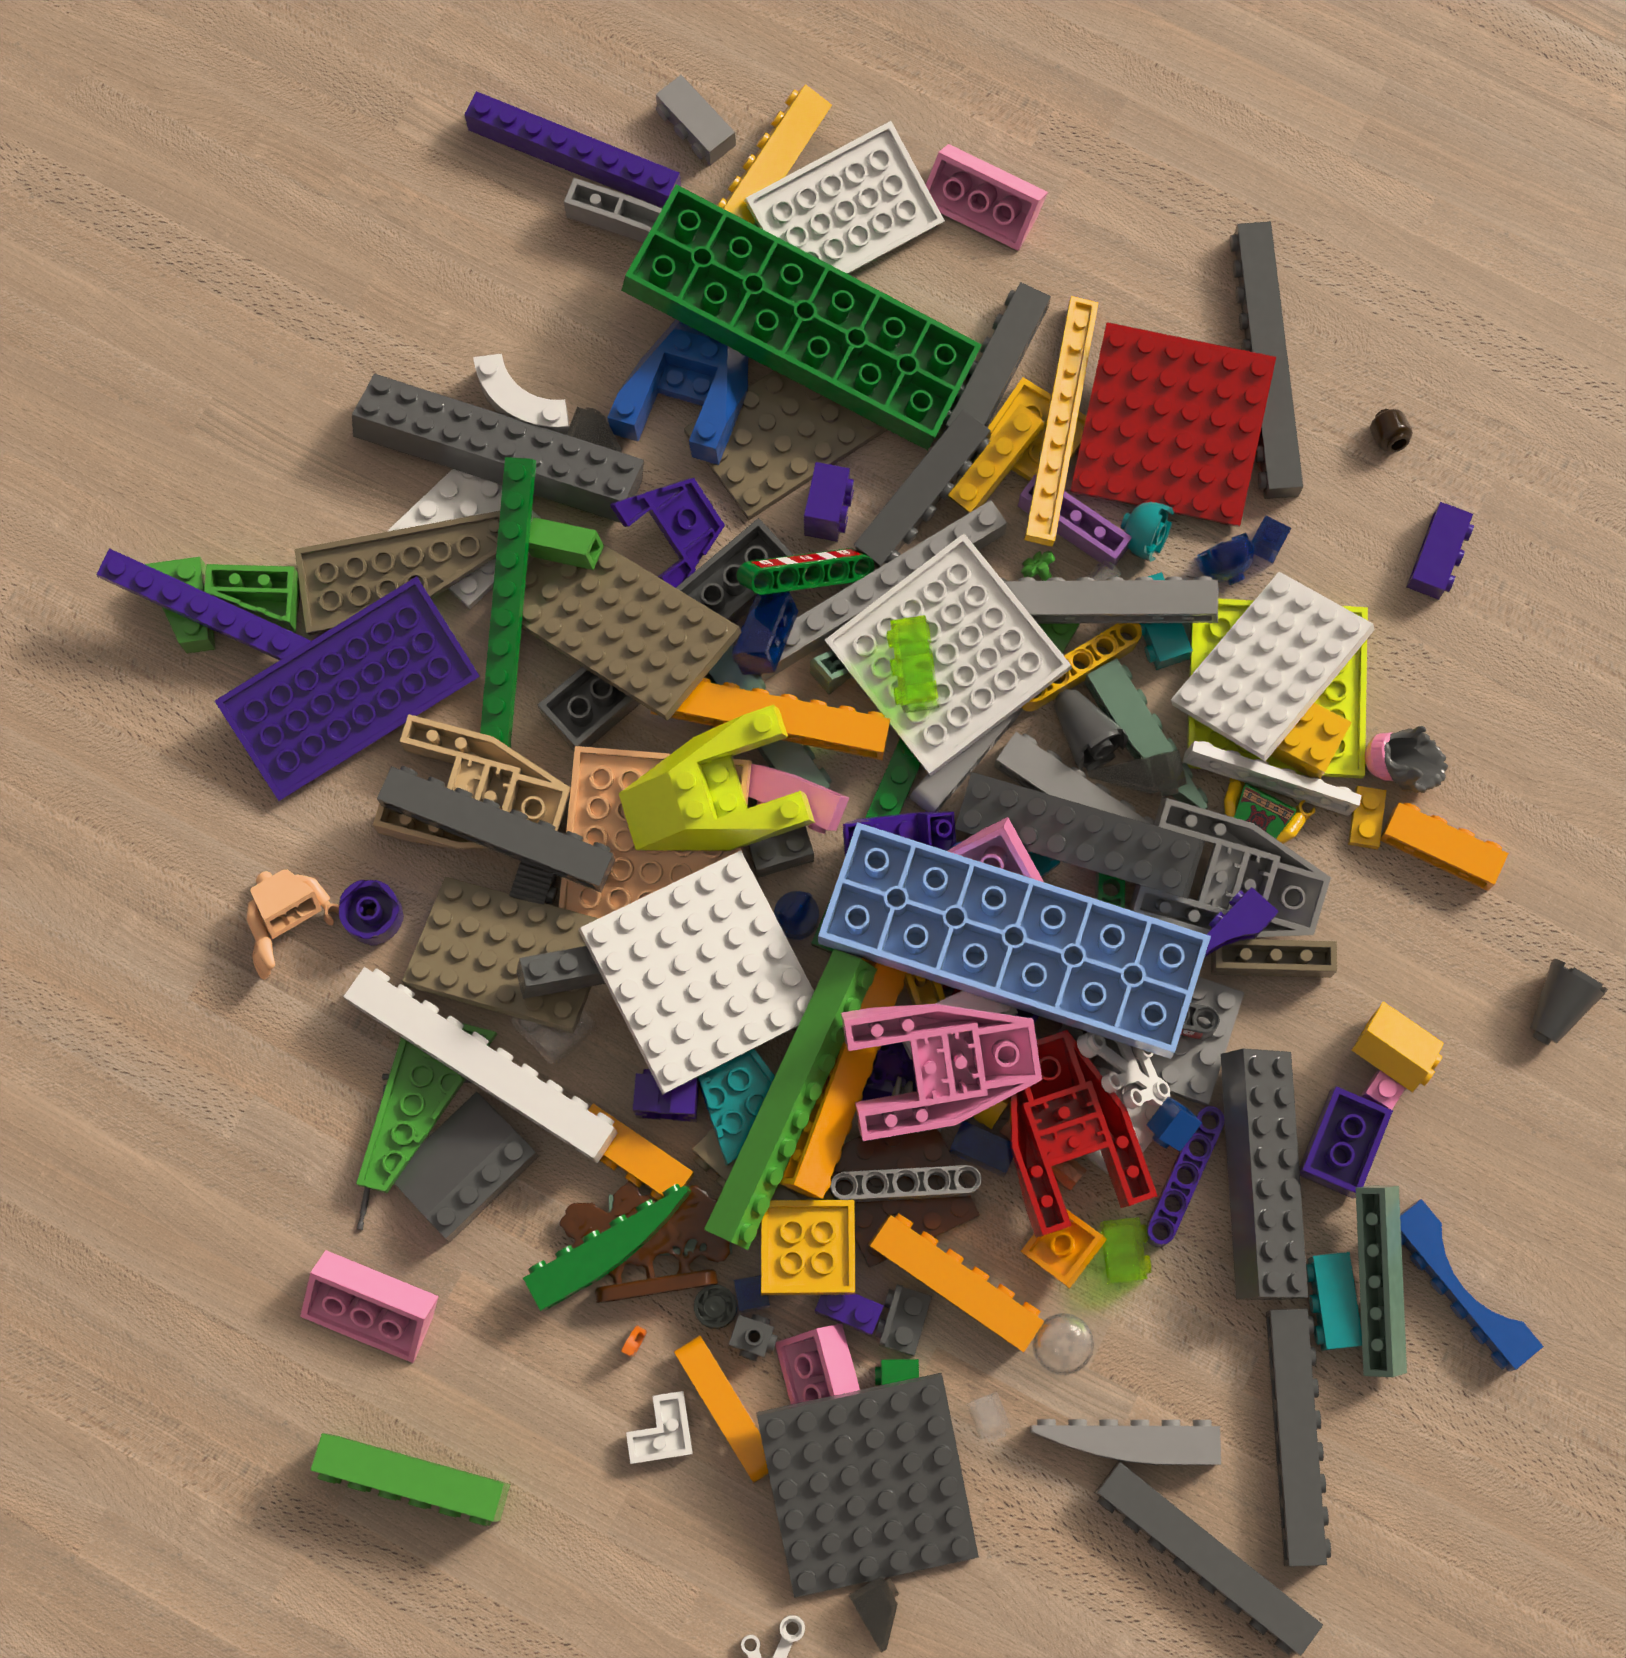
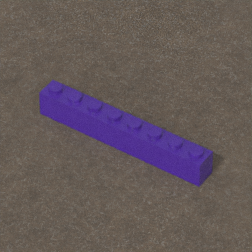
(570, 150)

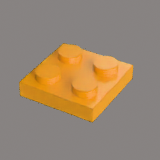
(1066, 1251)

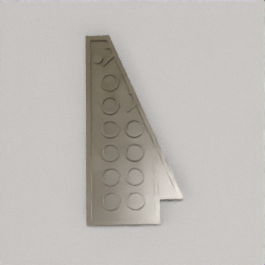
(355, 572)

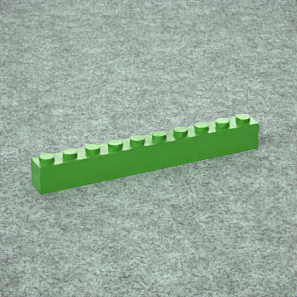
(790, 1100)

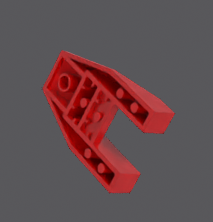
(1066, 1119)

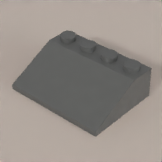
(464, 1166)

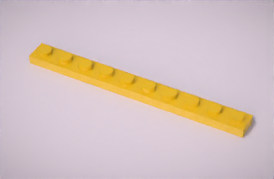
(1061, 422)

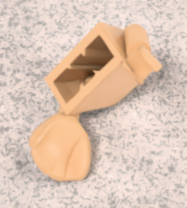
(279, 905)

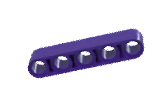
(1180, 1191)

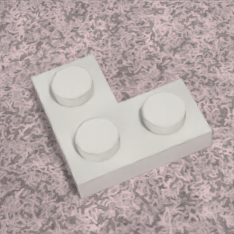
(671, 1435)

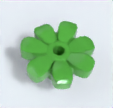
(1038, 565)

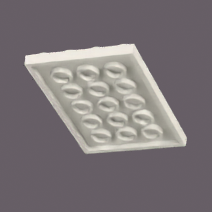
(850, 202)
(1272, 665)

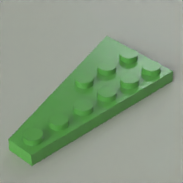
(410, 1107)

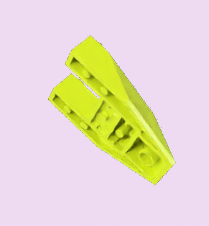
(697, 798)

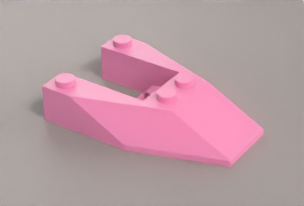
(959, 1062)

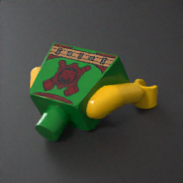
(1264, 810)

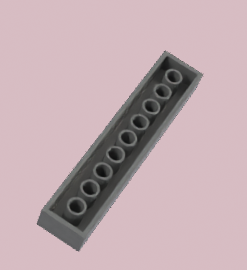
(480, 439)
(589, 707)

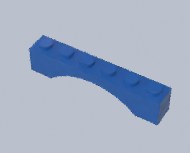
(1506, 1338)

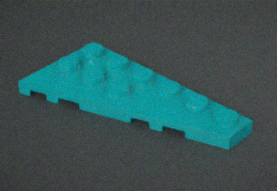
(734, 1099)

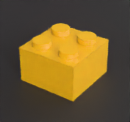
(1313, 741)

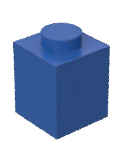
(1173, 1124)

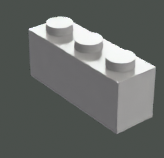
(695, 120)

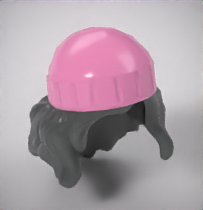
(1407, 759)

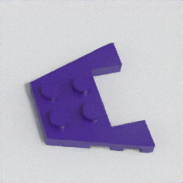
(683, 518)

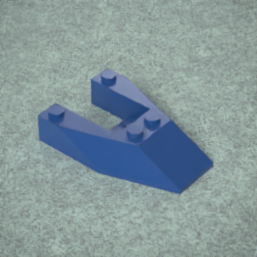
(689, 369)

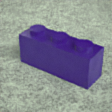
(1441, 551)

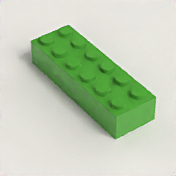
(410, 1477)

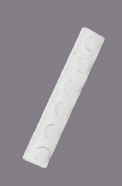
(1271, 778)

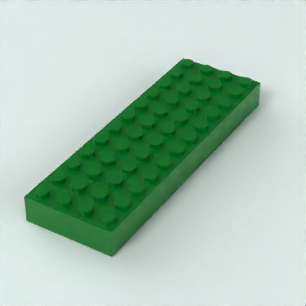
(800, 317)

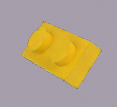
(1367, 818)

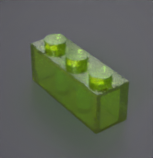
(913, 664)

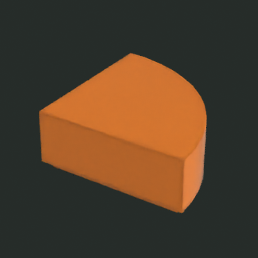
(634, 1341)

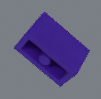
(851, 1311)

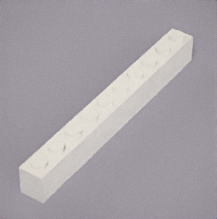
(480, 1064)

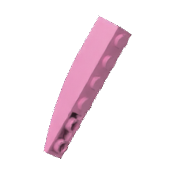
(825, 804)

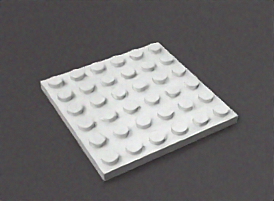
(983, 647)
(700, 971)

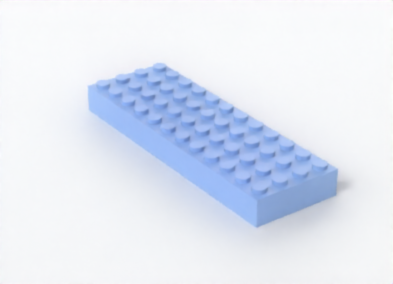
(1014, 940)

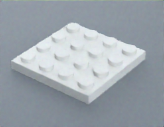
(453, 498)

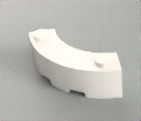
(515, 402)

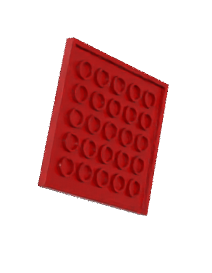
(1173, 424)

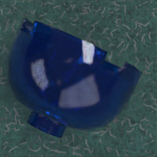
(1227, 560)

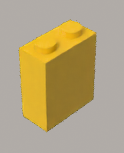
(1399, 1047)

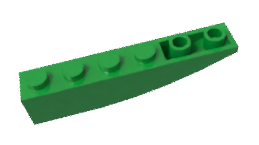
(601, 1252)

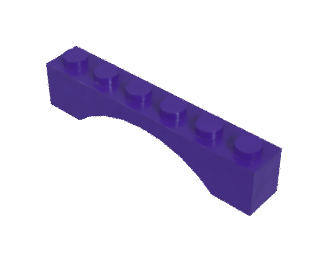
(1242, 922)

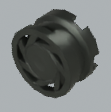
(715, 1306)

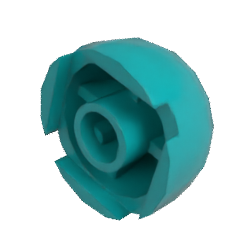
(1147, 528)

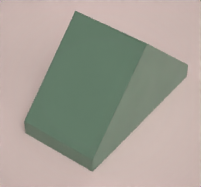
(829, 671)

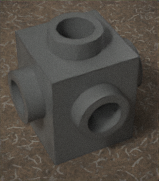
(744, 1328)

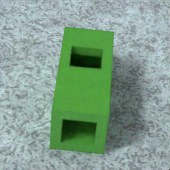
(564, 543)

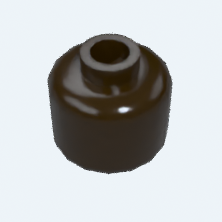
(1391, 430)

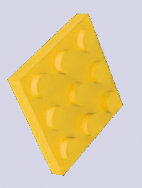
(1038, 402)
(808, 1248)

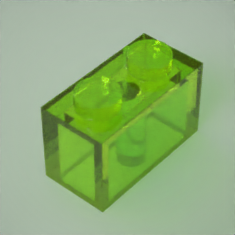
(1125, 1251)

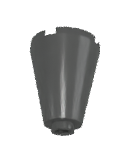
(1088, 730)
(1564, 1001)

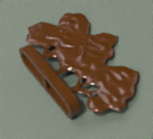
(684, 1225)

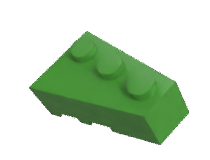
(261, 590)
(190, 634)

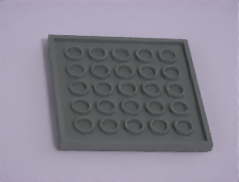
(867, 1484)

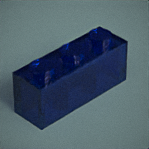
(765, 633)

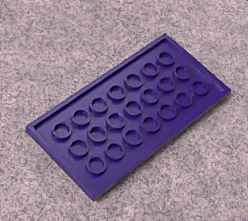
(347, 688)

